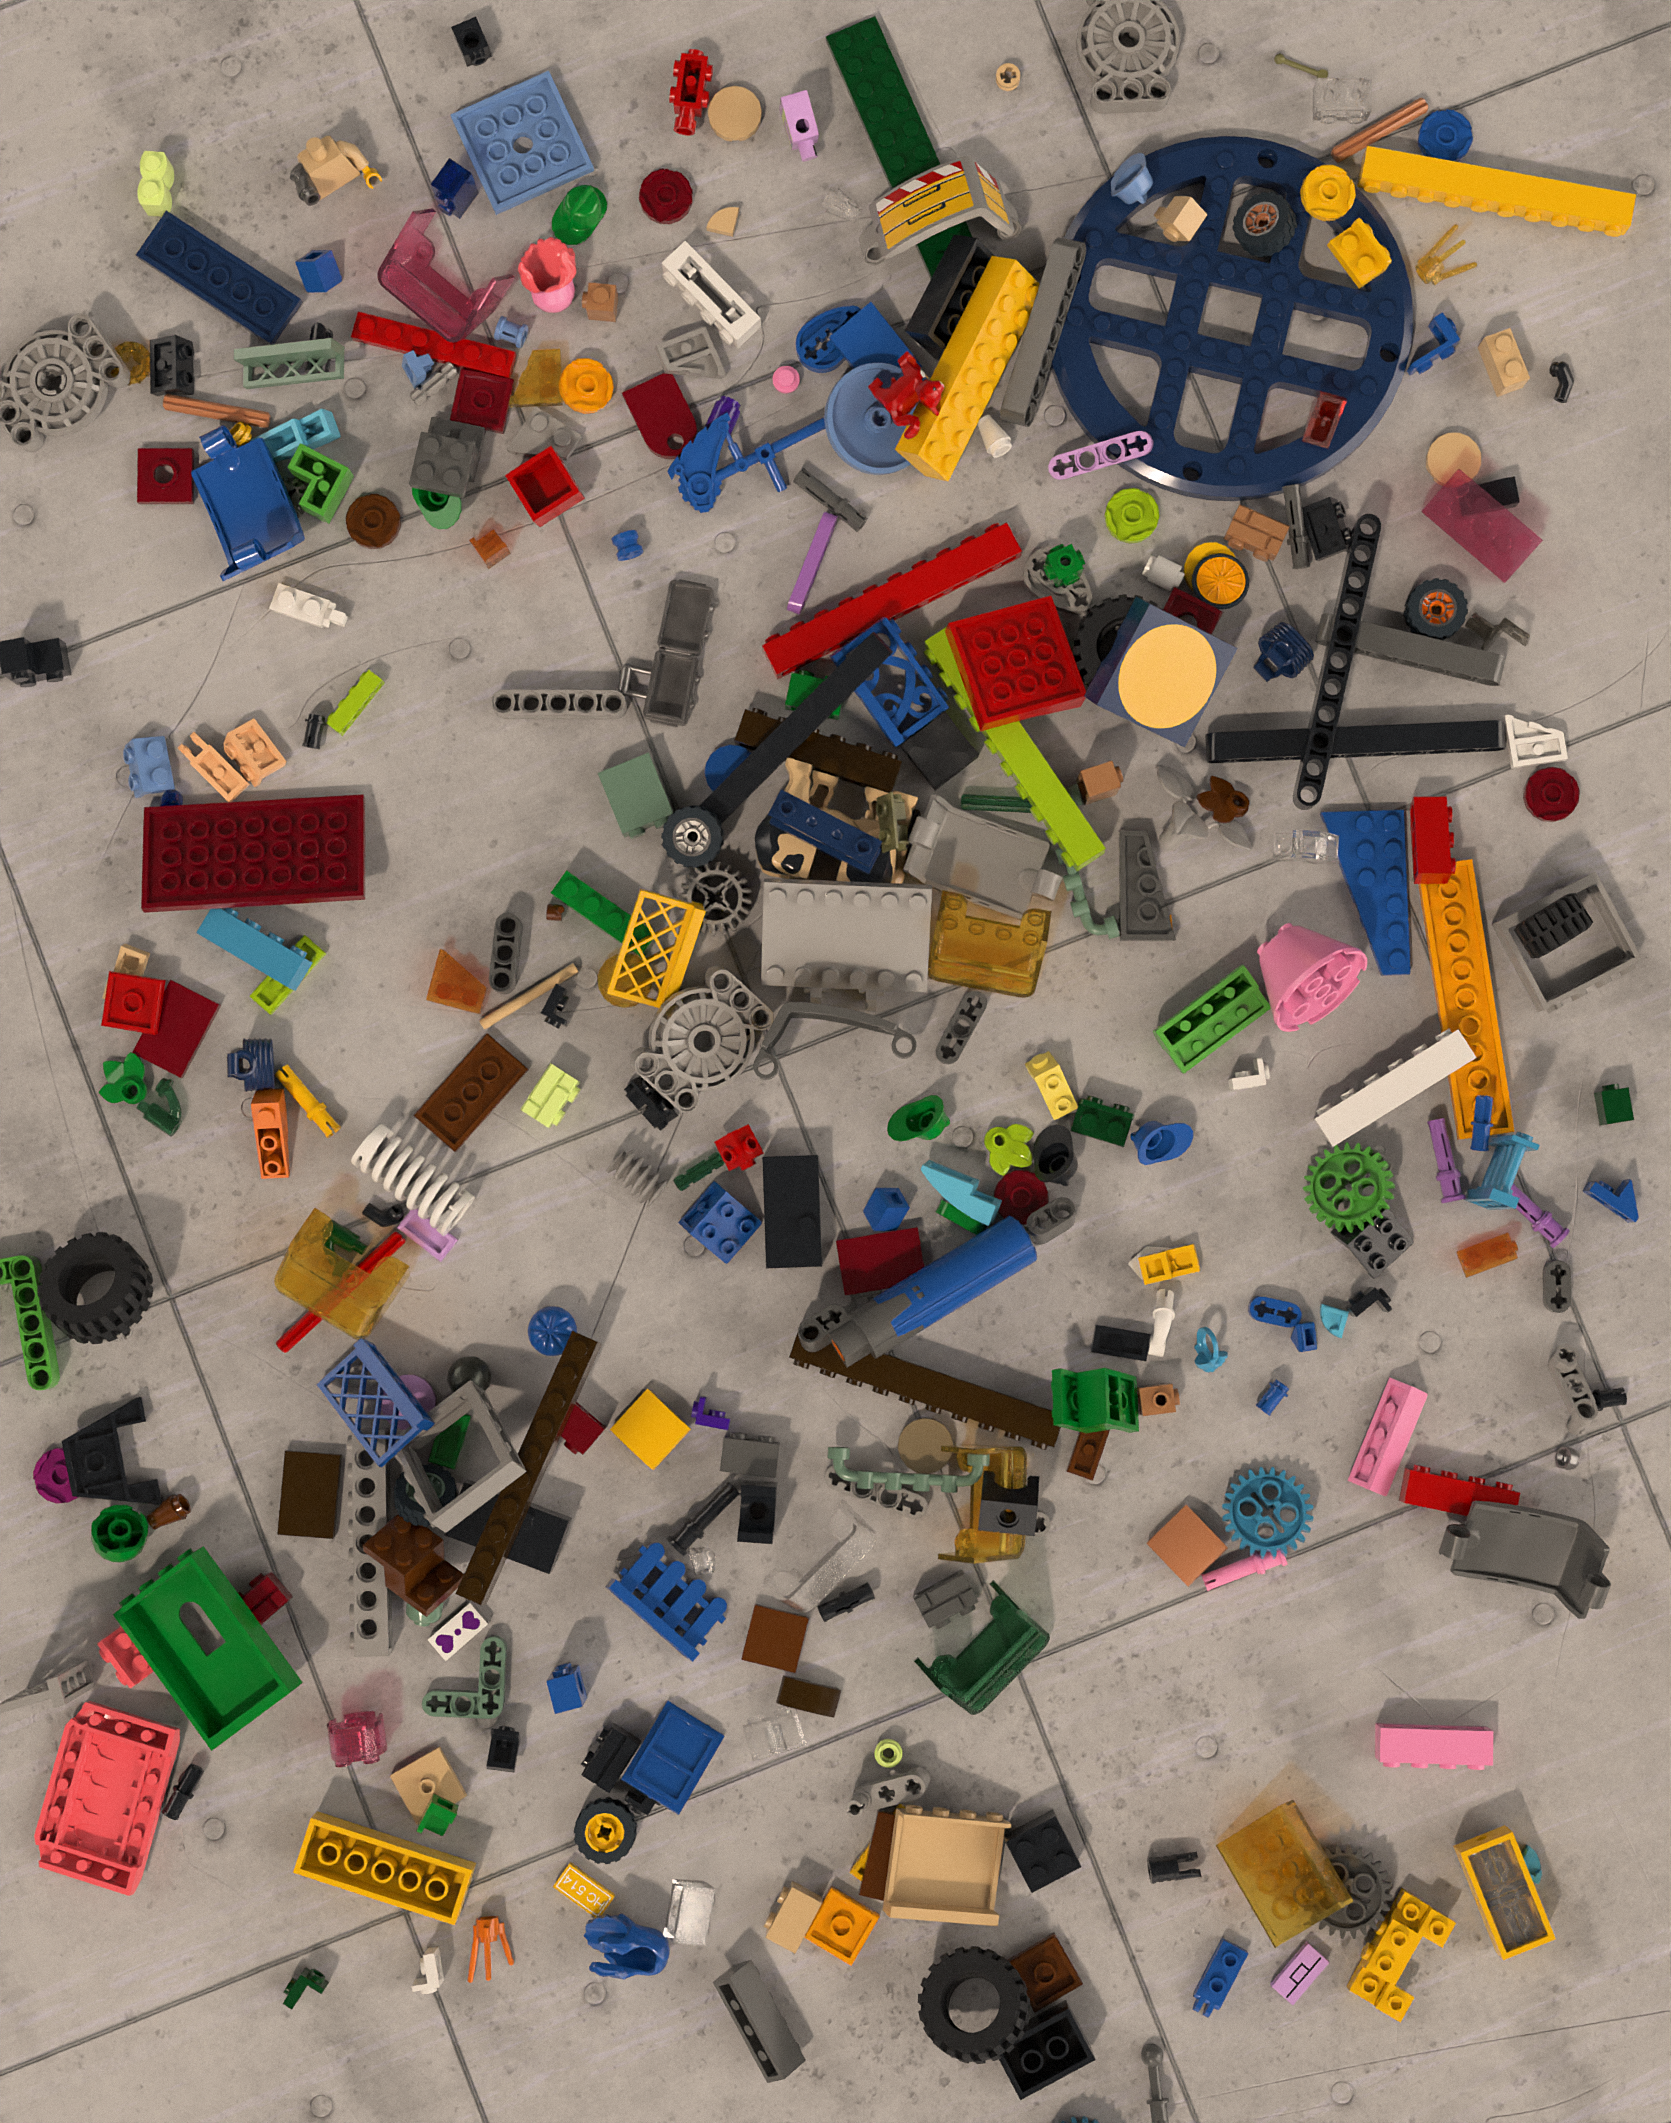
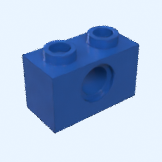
(566, 1688)

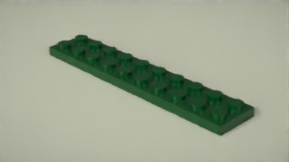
(888, 117)

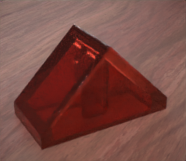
(1323, 419)

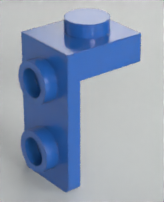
(1446, 335)

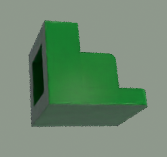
(437, 1815)

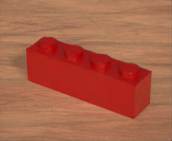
(1451, 1494)

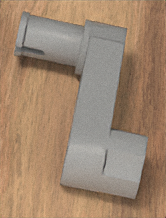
(1564, 1372)
(871, 1797)

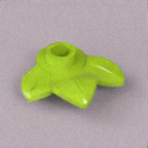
(1012, 1150)

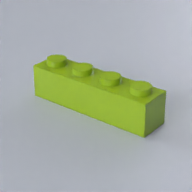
(355, 702)

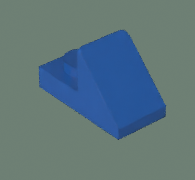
(1620, 1203)

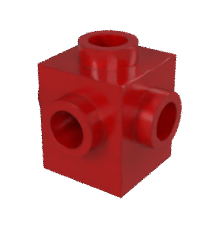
(739, 1148)

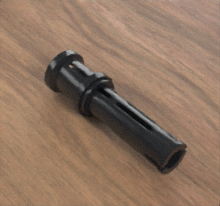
(694, 1527)

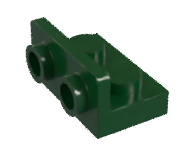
(1102, 1121)

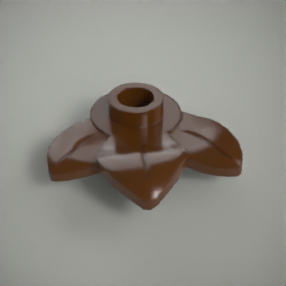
(1223, 801)

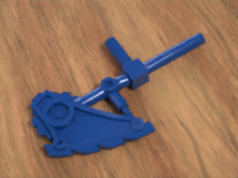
(699, 461)

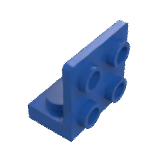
(720, 1222)

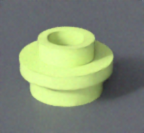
(892, 1761)

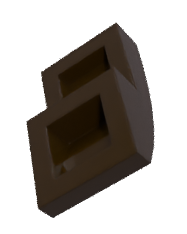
(808, 1696)

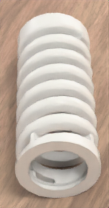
(363, 1158)

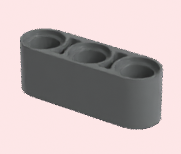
(500, 941)

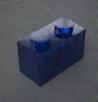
(454, 189)

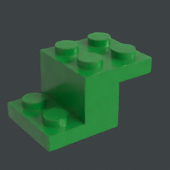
(1095, 1400)

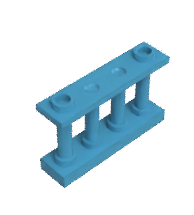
(1497, 1183)

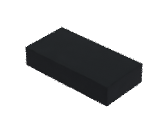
(1120, 1343)

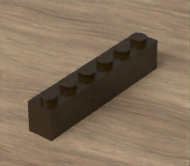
(826, 754)

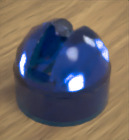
(170, 796)

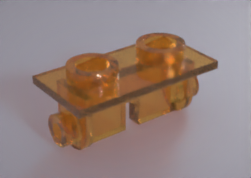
(1487, 1254)

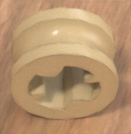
(1014, 81)

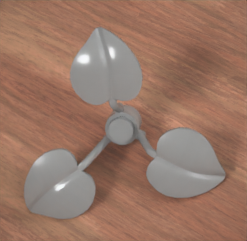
(1185, 823)

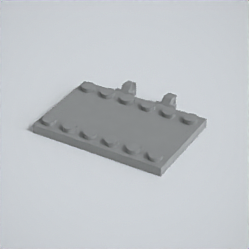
(846, 936)

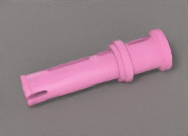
(1242, 1568)

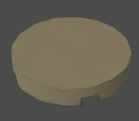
(921, 1445)

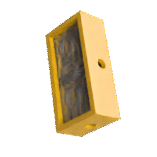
(1504, 1892)

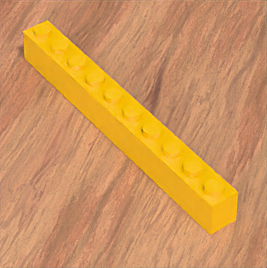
(1496, 191)

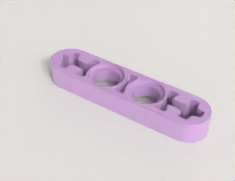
(1101, 458)

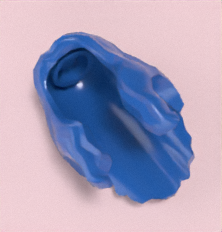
(626, 1946)

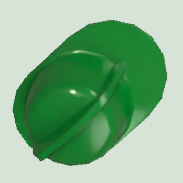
(579, 214)
(438, 509)
(919, 1119)

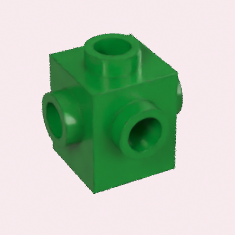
(1064, 574)

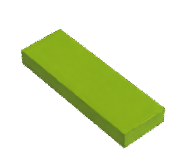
(271, 993)

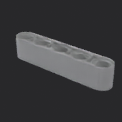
(547, 697)

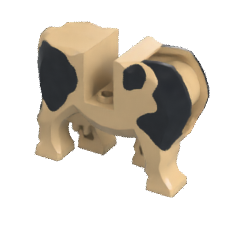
(791, 858)

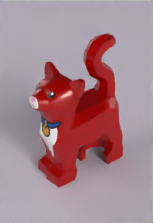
(906, 393)

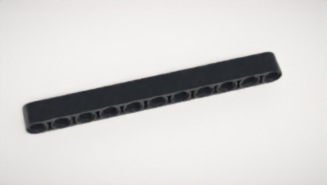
(1343, 650)
(796, 728)
(1358, 741)

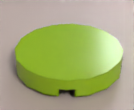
(1131, 515)

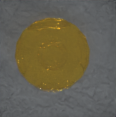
(623, 982)

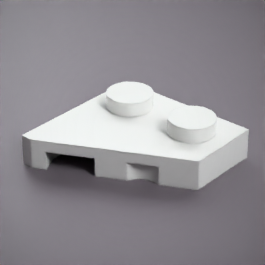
(1532, 744)

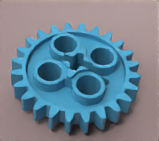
(1288, 1498)

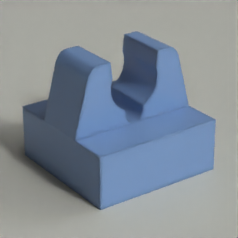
(417, 367)

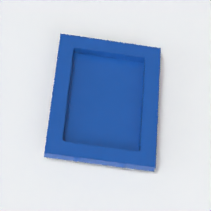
(672, 1757)

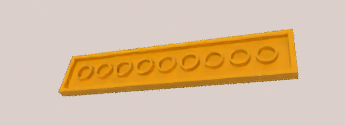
(1466, 996)

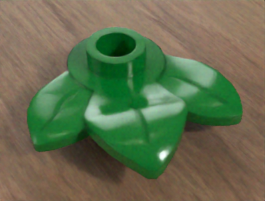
(121, 1079)

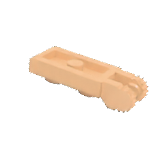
(215, 769)

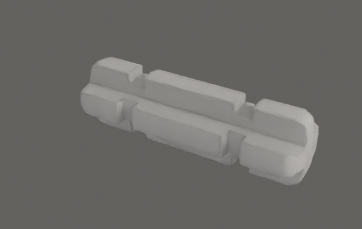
(433, 383)

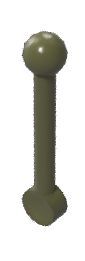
(1279, 59)

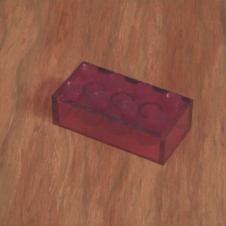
(1481, 525)

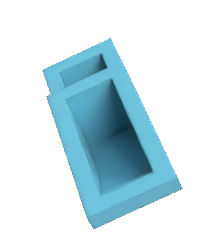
(310, 431)
(962, 1192)

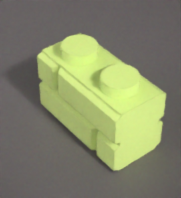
(551, 1096)

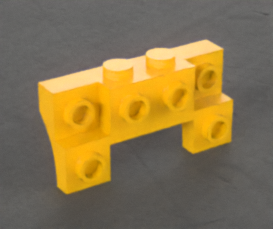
(1391, 1950)

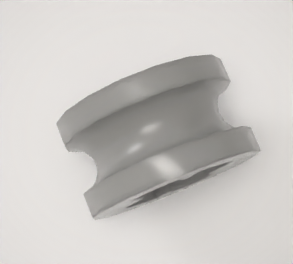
(1046, 1521)

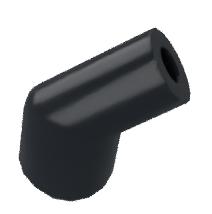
(1565, 378)

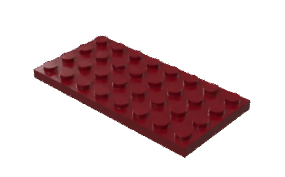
(253, 853)

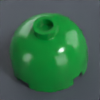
(119, 1533)

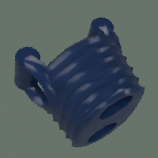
(1286, 650)
(260, 1057)

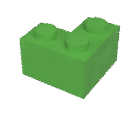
(326, 482)

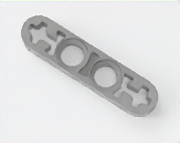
(874, 1496)

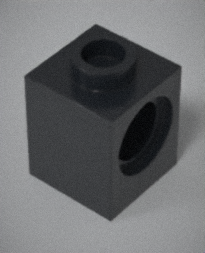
(467, 32)

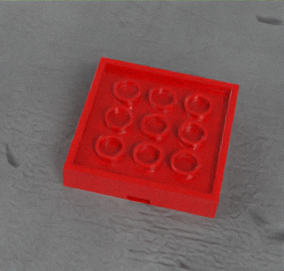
(1016, 663)

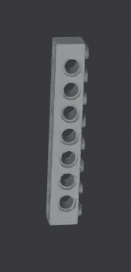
(381, 1612)

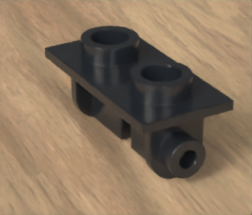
(660, 1109)

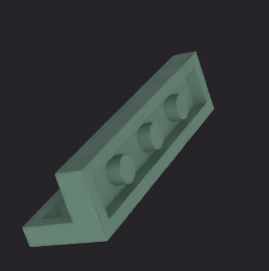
(288, 353)

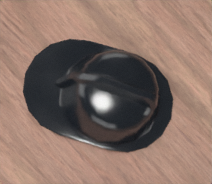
(1055, 1155)

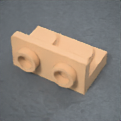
(253, 752)

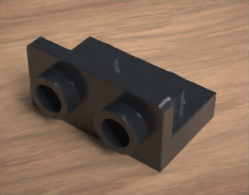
(171, 366)
(1326, 528)

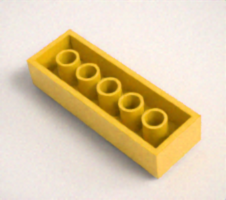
(384, 1867)

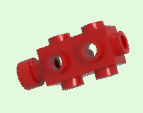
(690, 88)

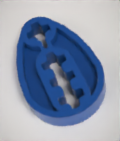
(817, 330)

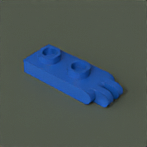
(1219, 1976)

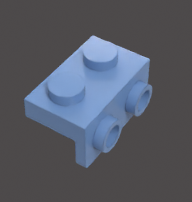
(148, 766)

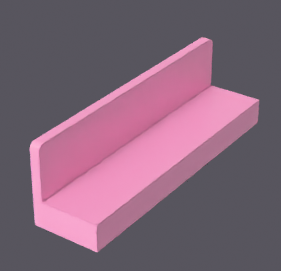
(1387, 1437)

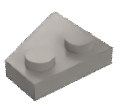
(691, 355)
(544, 431)

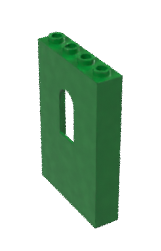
(213, 1690)

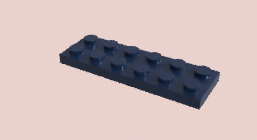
(219, 278)

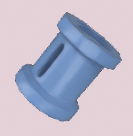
(511, 332)

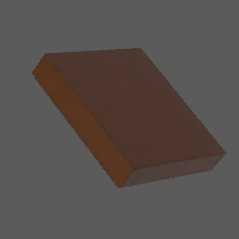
(775, 1638)
(1046, 1972)

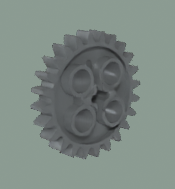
(1355, 1867)

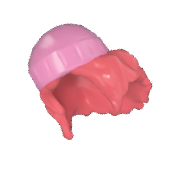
(549, 274)

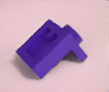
(714, 1419)

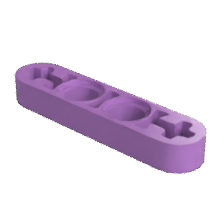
(812, 563)

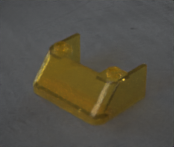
(1010, 1472)

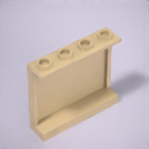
(944, 1866)

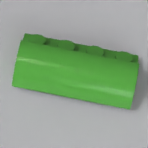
(1212, 1019)

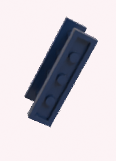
(824, 832)

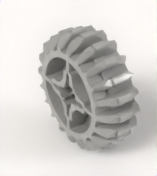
(734, 914)

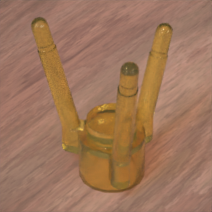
(1430, 267)

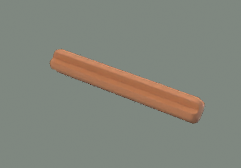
(1379, 130)
(216, 410)

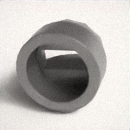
(1560, 1458)

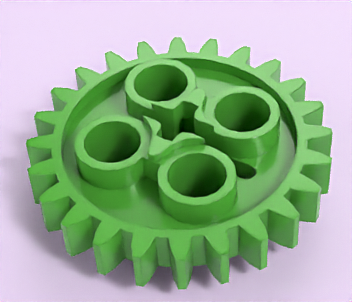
(1361, 1207)

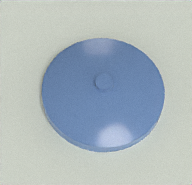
(860, 425)

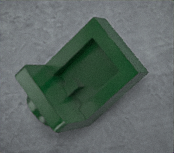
(295, 1988)

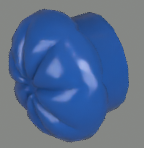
(550, 1330)

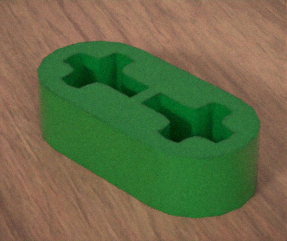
(958, 1217)

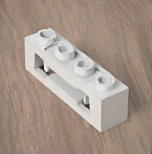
(680, 263)

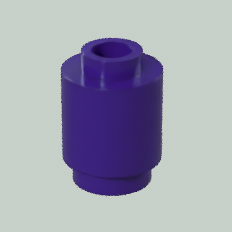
(722, 406)

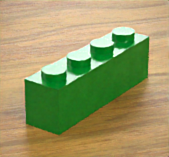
(599, 910)

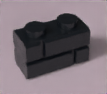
(611, 1757)

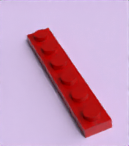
(406, 338)

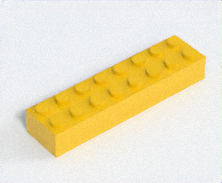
(972, 366)

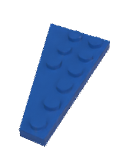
(1376, 876)

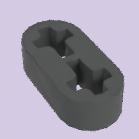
(1550, 1286)

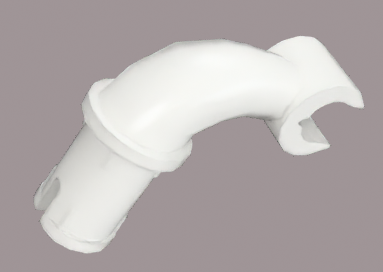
(1163, 1316)

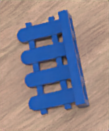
(674, 1614)

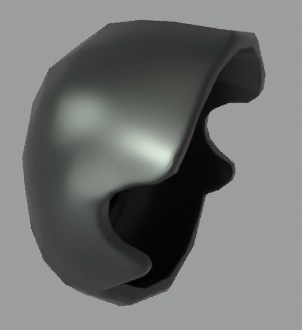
(469, 1369)

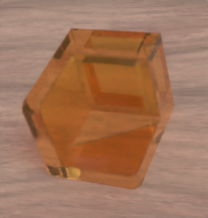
(490, 548)

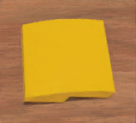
(650, 1429)

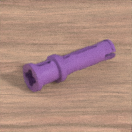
(1447, 1173)
(1541, 1220)

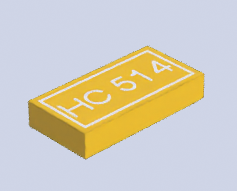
(584, 1890)

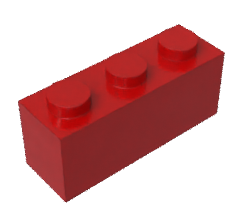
(1431, 840)

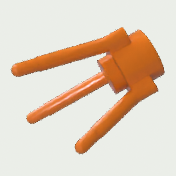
(487, 1930)

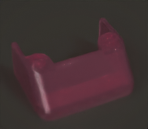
(429, 295)

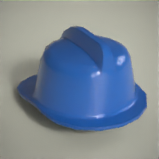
(1161, 1142)

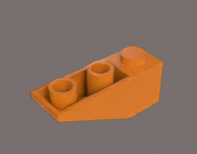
(271, 1132)

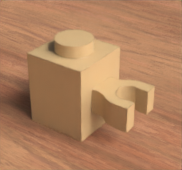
(1180, 218)

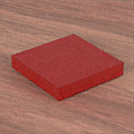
(133, 1002)

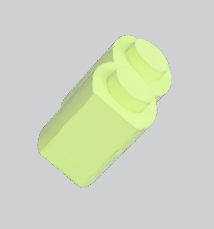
(156, 182)

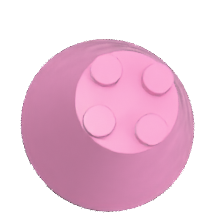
(1307, 975)

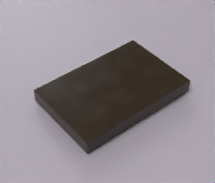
(309, 1494)

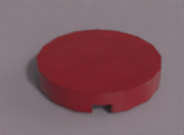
(665, 196)
(1551, 794)
(1020, 1195)

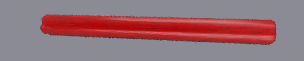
(310, 1320)

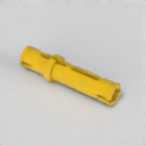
(315, 1110)

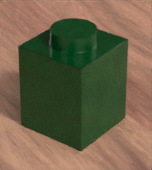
(1613, 1105)

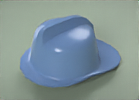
(1132, 180)

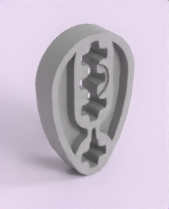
(1062, 598)

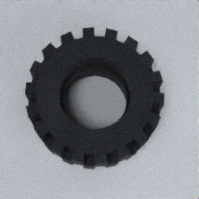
(1553, 926)

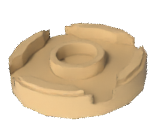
(734, 113)
(1452, 453)

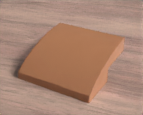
(1187, 1545)

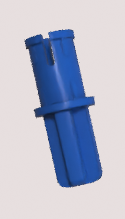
(1482, 1123)

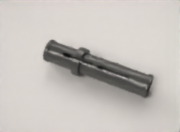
(834, 503)
(1295, 519)

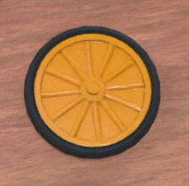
(1220, 581)

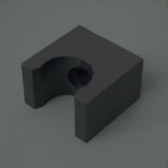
(997, 1499)
(752, 1528)

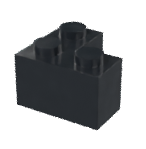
(35, 661)

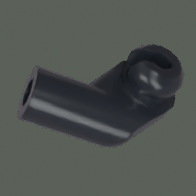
(384, 1217)

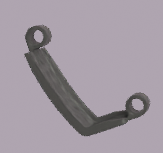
(828, 1013)
(1532, 1552)

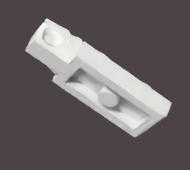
(306, 607)

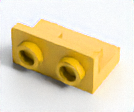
(1360, 253)

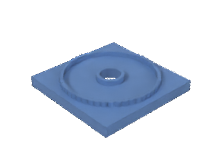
(527, 111)

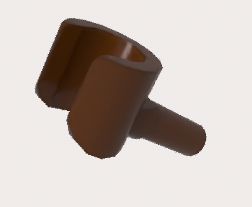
(554, 912)

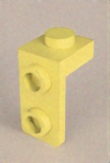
(1052, 1084)

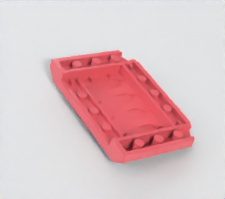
(106, 1797)

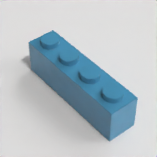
(254, 947)

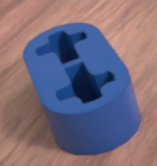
(1275, 1305)

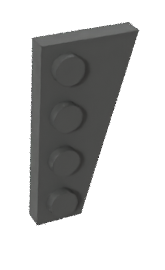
(1141, 899)

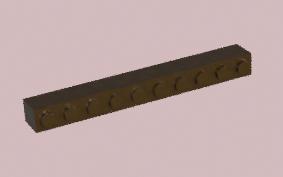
(937, 1392)
(535, 1456)

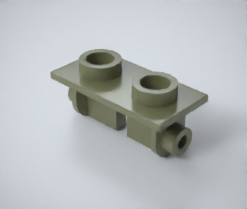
(889, 810)

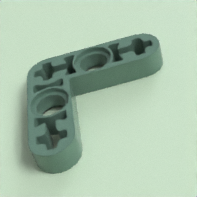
(478, 1697)

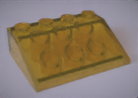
(1284, 1873)

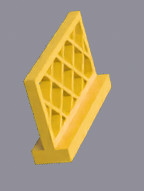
(680, 950)

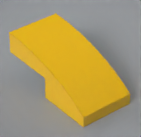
(1169, 1264)

